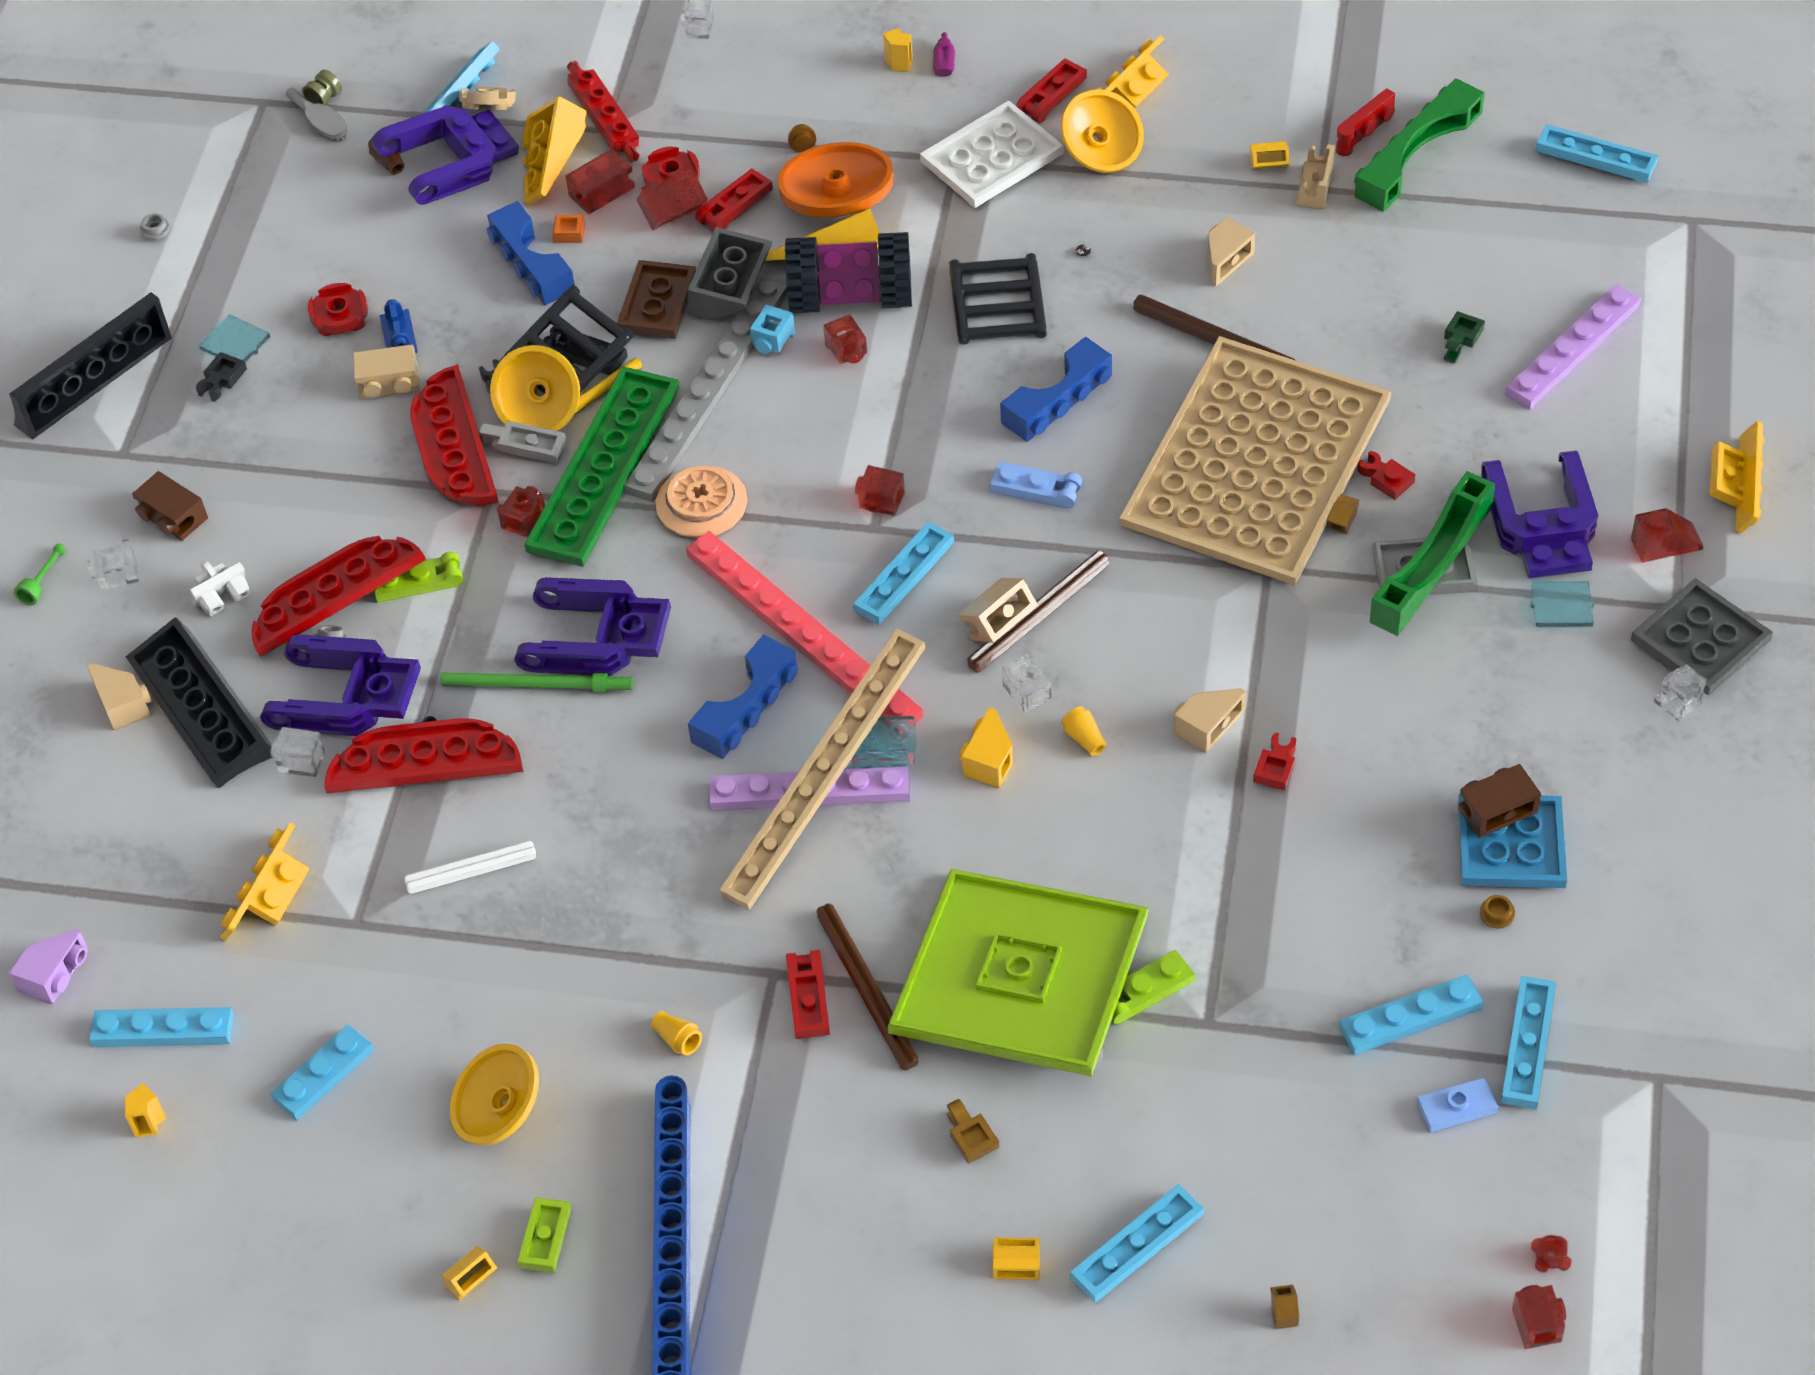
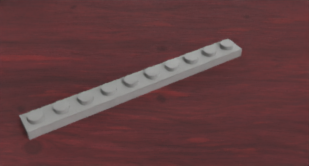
(702, 394)

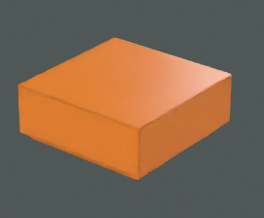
(568, 229)

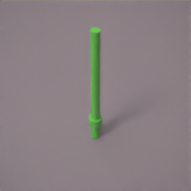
(598, 682)

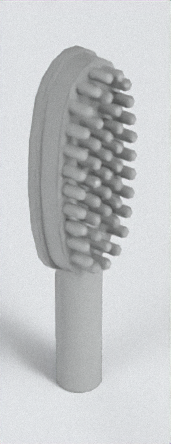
(320, 116)

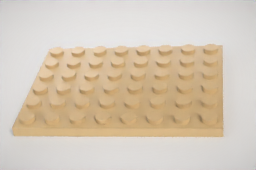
(1256, 460)

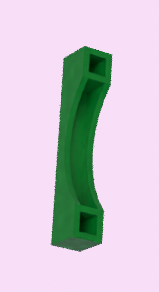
(1449, 112)
(1408, 588)

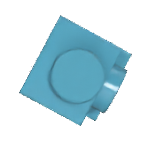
(770, 336)

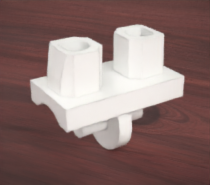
(216, 582)

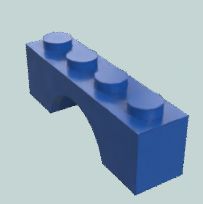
(545, 274)
(1031, 410)
(721, 725)

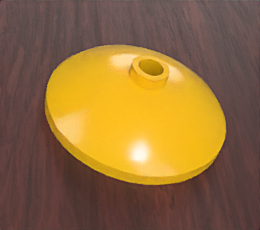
(1111, 121)
(516, 384)
(494, 1094)

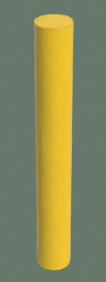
(604, 386)

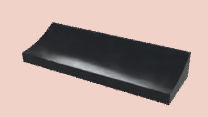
(90, 366)
(199, 703)

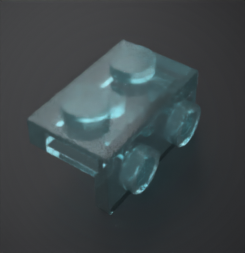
(888, 743)

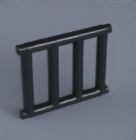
(963, 312)
(552, 317)

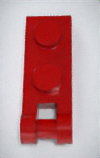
(1051, 89)
(1365, 121)
(734, 200)
(807, 995)

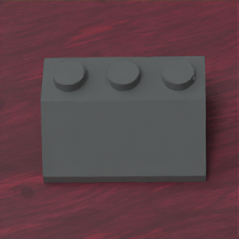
(726, 274)

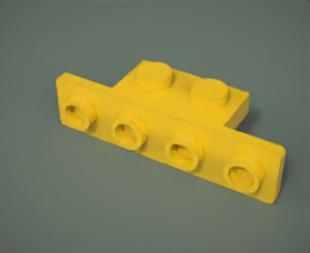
(1139, 75)
(1737, 476)
(273, 886)

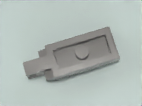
(524, 440)

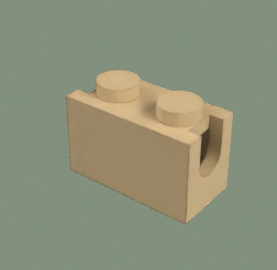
(386, 371)
(995, 612)

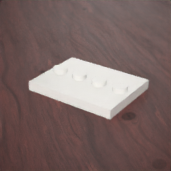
(991, 154)

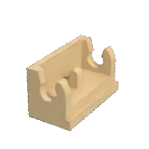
(1316, 178)

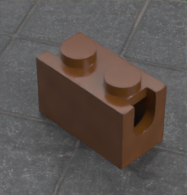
(169, 506)
(1499, 800)

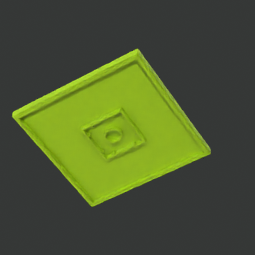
(1019, 972)

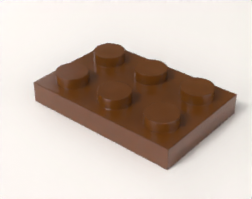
(656, 298)

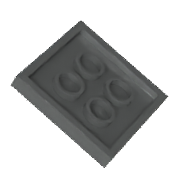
(1703, 632)

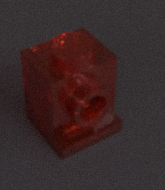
(848, 346)
(521, 510)

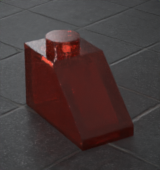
(1663, 535)

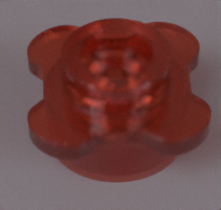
(1554, 1244)

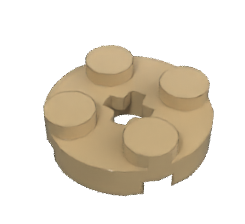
(496, 97)

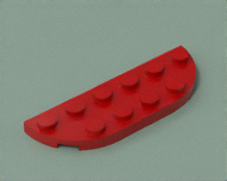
(451, 440)
(331, 587)
(422, 755)

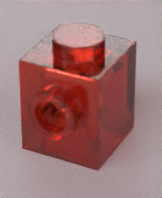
(880, 490)
(1539, 1316)

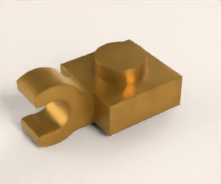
(970, 1134)

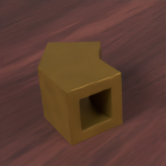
(1343, 513)
(1284, 1306)

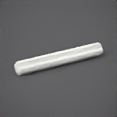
(470, 867)

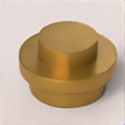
(801, 138)
(1497, 911)

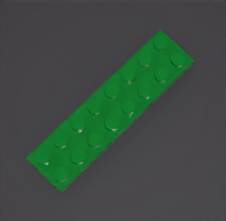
(602, 466)

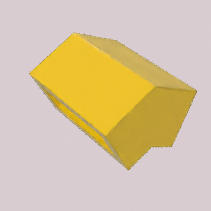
(898, 50)
(1268, 159)
(143, 1111)
(1016, 1258)
(465, 1264)

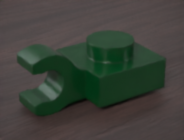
(1461, 332)

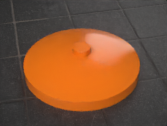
(835, 179)

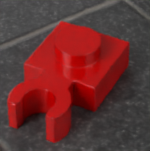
(1388, 478)
(1276, 765)

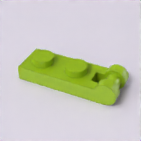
(424, 578)
(1152, 985)

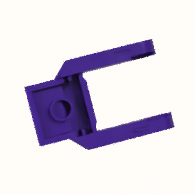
(474, 139)
(1547, 539)
(626, 628)
(374, 690)

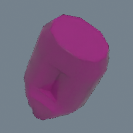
(943, 56)

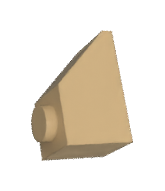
(1228, 248)
(120, 695)
(1208, 716)

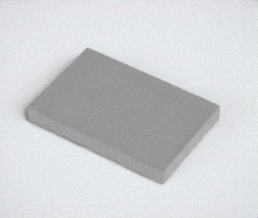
(1395, 554)

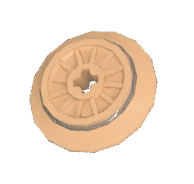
(701, 501)

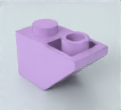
(48, 965)

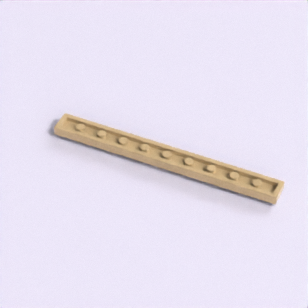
(822, 769)

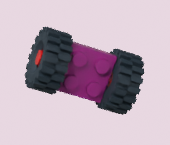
(848, 272)

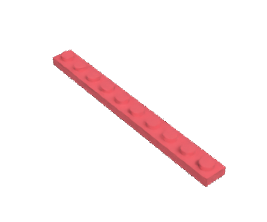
(789, 619)

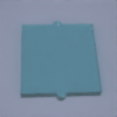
(235, 339)
(1562, 604)

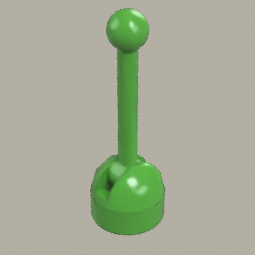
(30, 590)

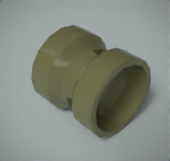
(322, 88)

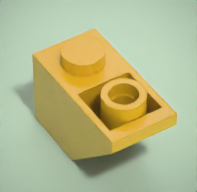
(989, 751)

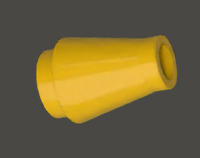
(1083, 729)
(678, 1033)

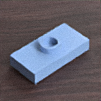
(1457, 1104)

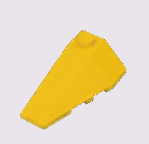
(549, 141)
(854, 228)

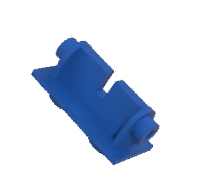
(397, 325)

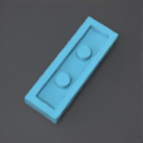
(322, 1072)

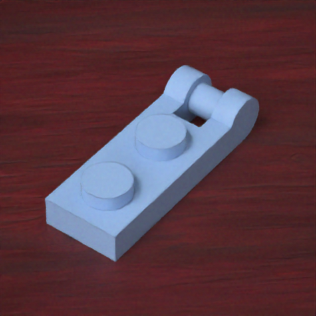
(1036, 484)

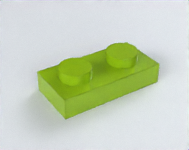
(544, 1235)

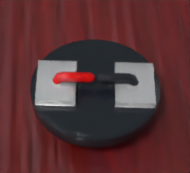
(1083, 250)

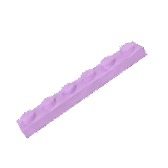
(1572, 346)
(851, 787)

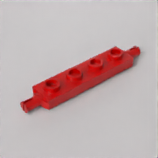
(603, 110)

